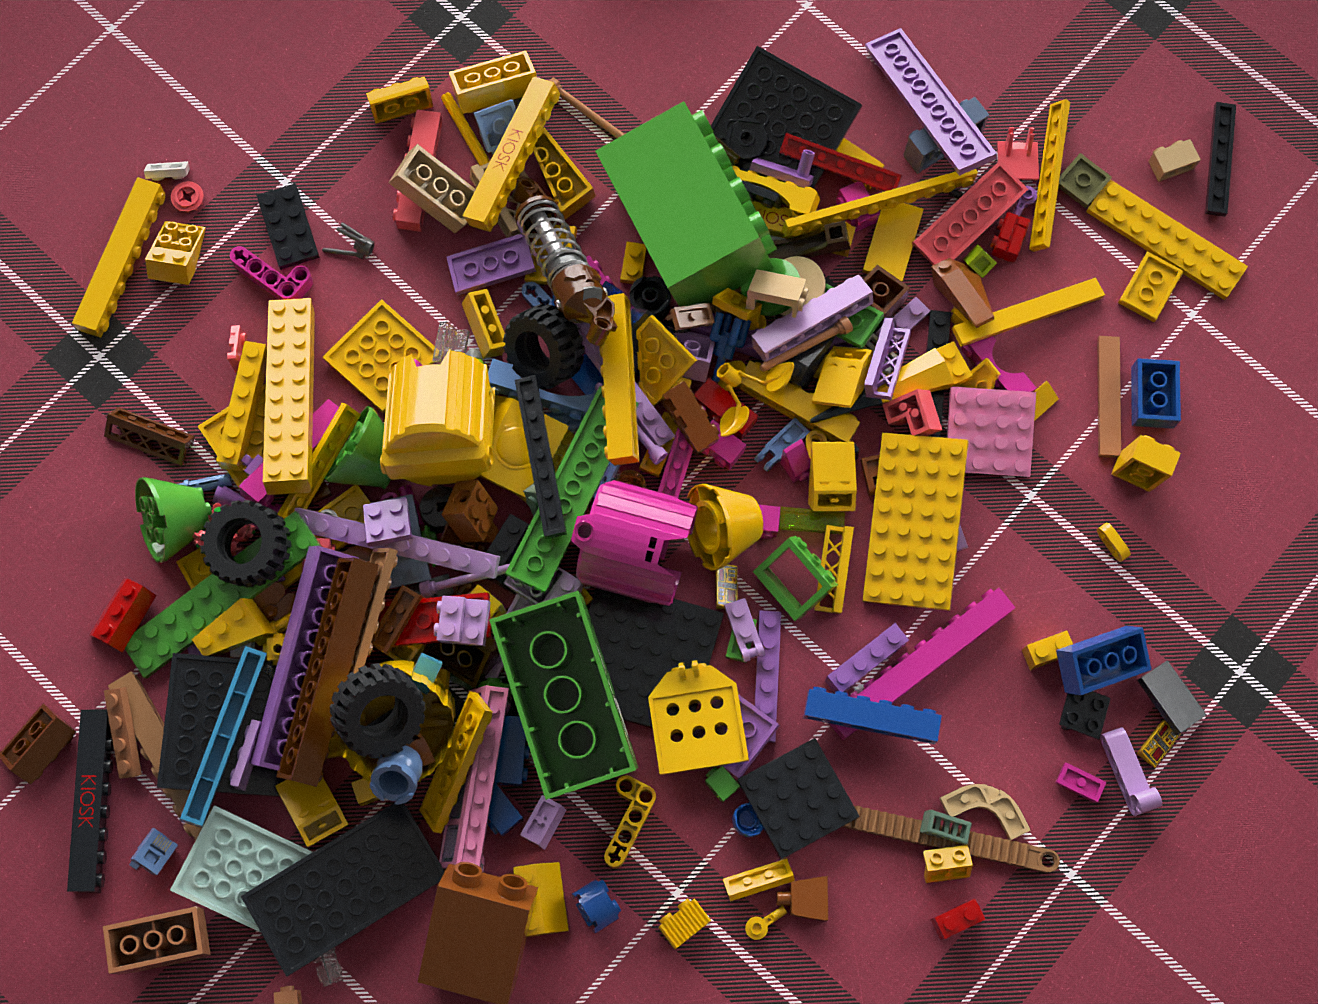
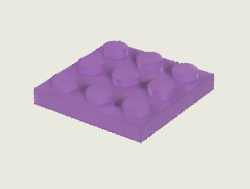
(757, 730)

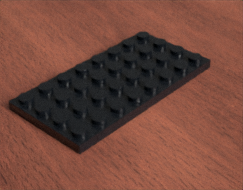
(343, 887)

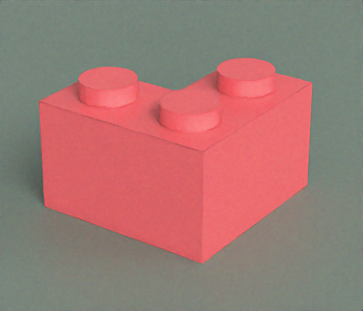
(916, 410)

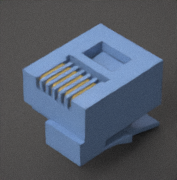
(153, 852)

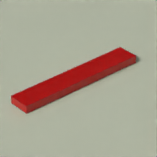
(841, 163)

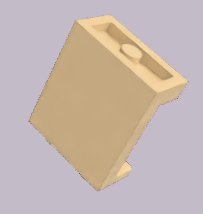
(777, 289)

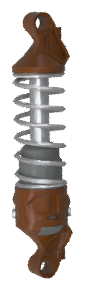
(568, 274)

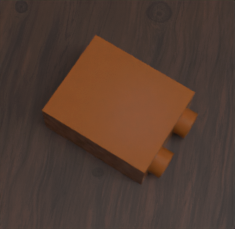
(477, 933)

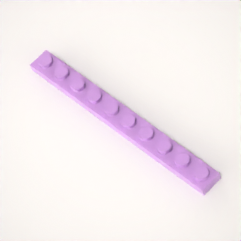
(415, 548)

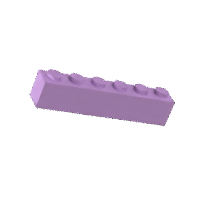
(814, 319)

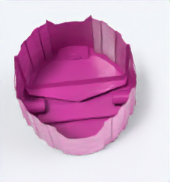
(617, 538)

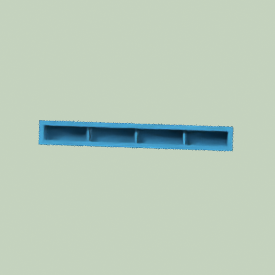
(223, 737)

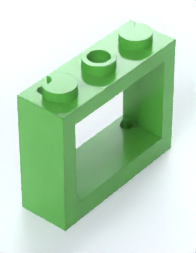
(778, 589)

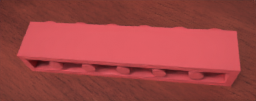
(425, 133)

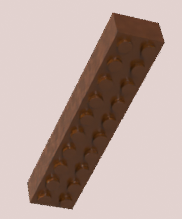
(327, 667)

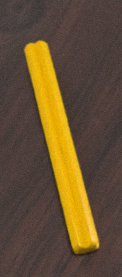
(465, 129)

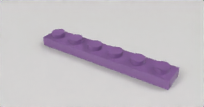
(768, 666)

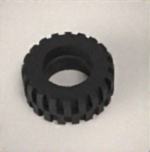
(558, 334)
(220, 535)
(393, 731)

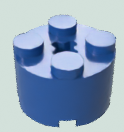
(596, 905)

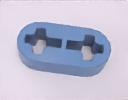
(539, 292)

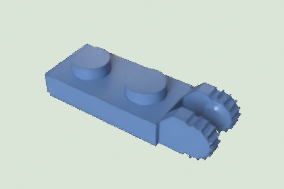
(787, 436)

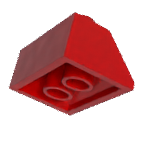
(123, 614)

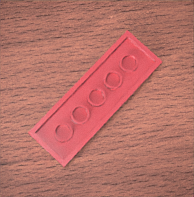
(970, 215)

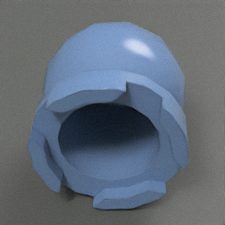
(397, 775)

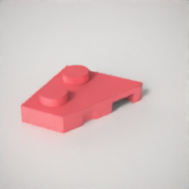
(236, 342)

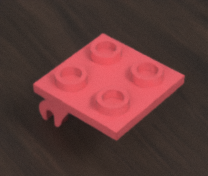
(1020, 157)

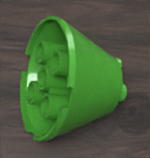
(360, 456)
(169, 515)

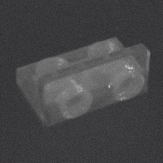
(449, 338)

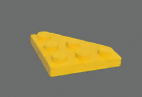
(660, 359)

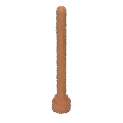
(587, 111)
(842, 326)

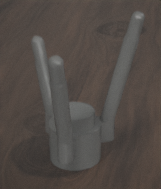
(362, 244)

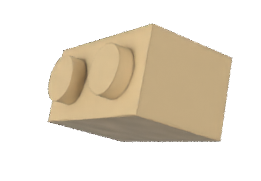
(1174, 159)

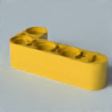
(626, 825)

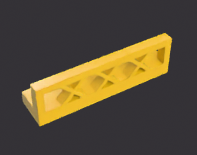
(842, 564)

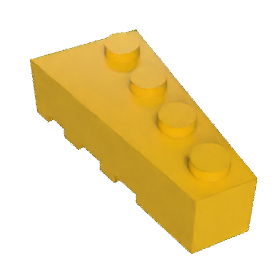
(562, 176)

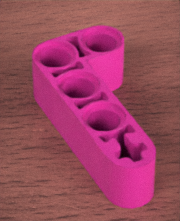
(267, 274)

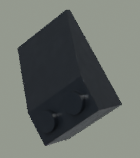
(808, 362)

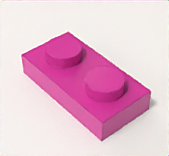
(1080, 782)

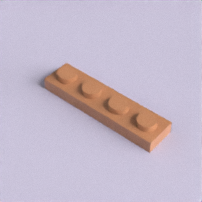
(122, 732)

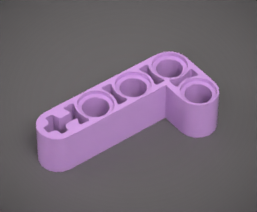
(1128, 772)

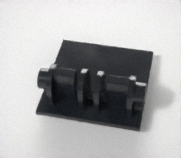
(1085, 713)

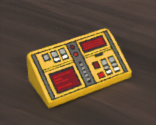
(726, 586)
(1158, 744)

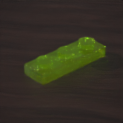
(810, 521)

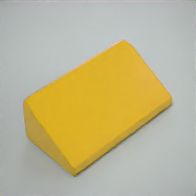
(1044, 399)

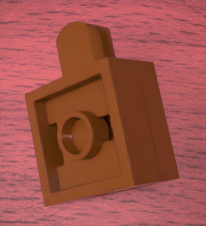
(471, 512)

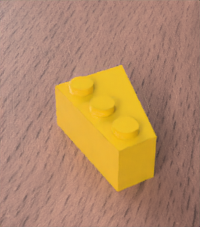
(235, 627)

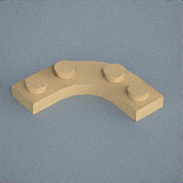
(991, 799)

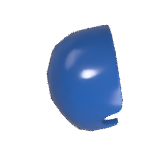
(746, 821)

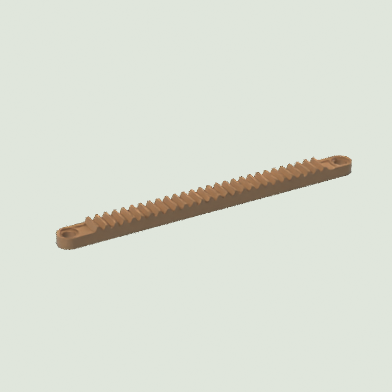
(979, 844)

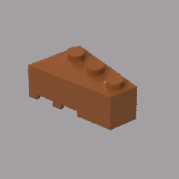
(690, 418)

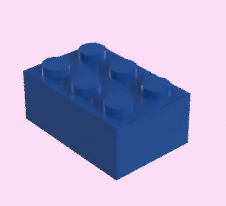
(1155, 393)

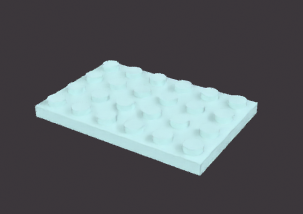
(231, 860)

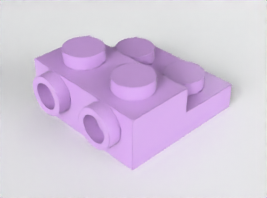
(462, 621)

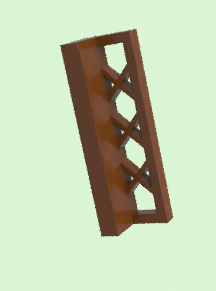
(148, 428)

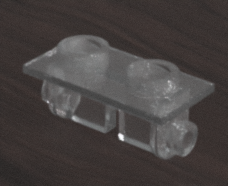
(330, 970)

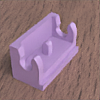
(543, 822)

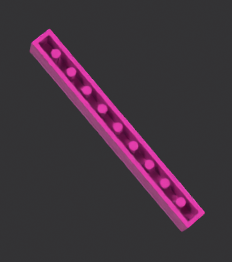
(935, 652)

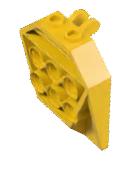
(702, 686)

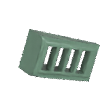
(927, 823)

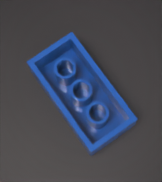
(1103, 660)

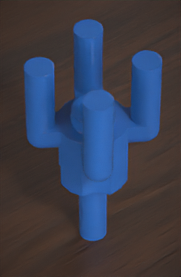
(727, 341)

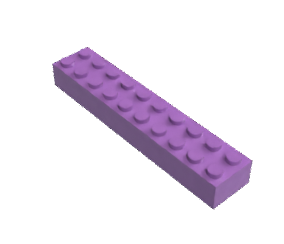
(295, 655)

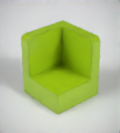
(980, 261)

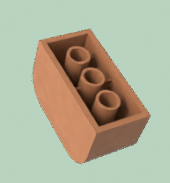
(156, 941)

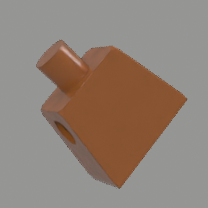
(806, 898)

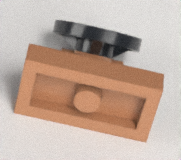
(689, 317)

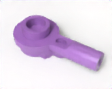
(1026, 199)

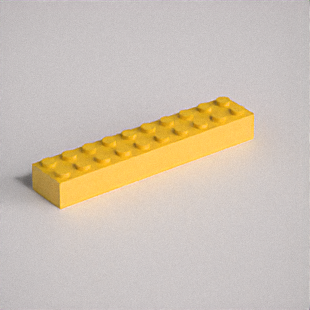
(289, 397)

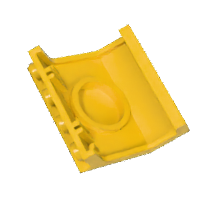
(510, 454)

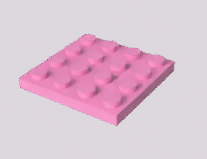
(997, 428)

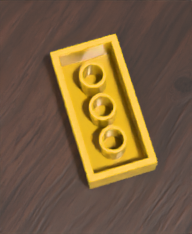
(492, 81)

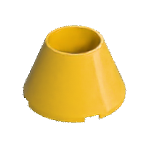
(723, 525)

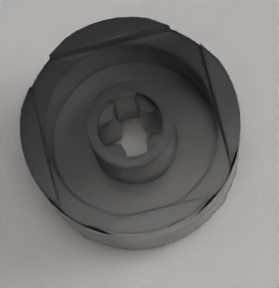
(651, 288)
(431, 504)

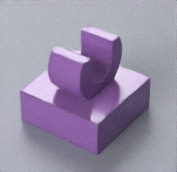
(251, 464)

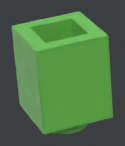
(721, 783)

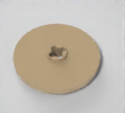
(814, 278)

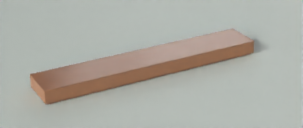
(1109, 396)

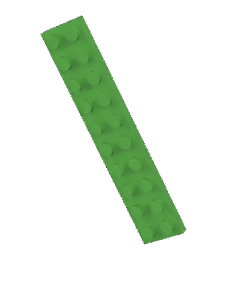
(577, 482)
(179, 623)

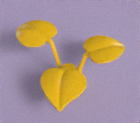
(731, 376)

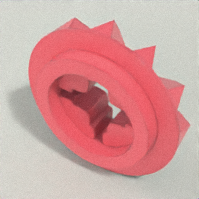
(189, 188)

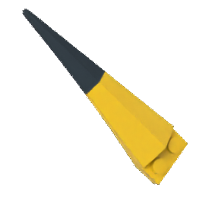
(932, 371)

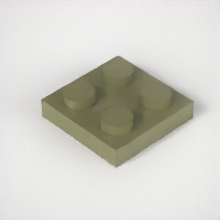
(1083, 180)

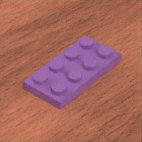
(490, 264)

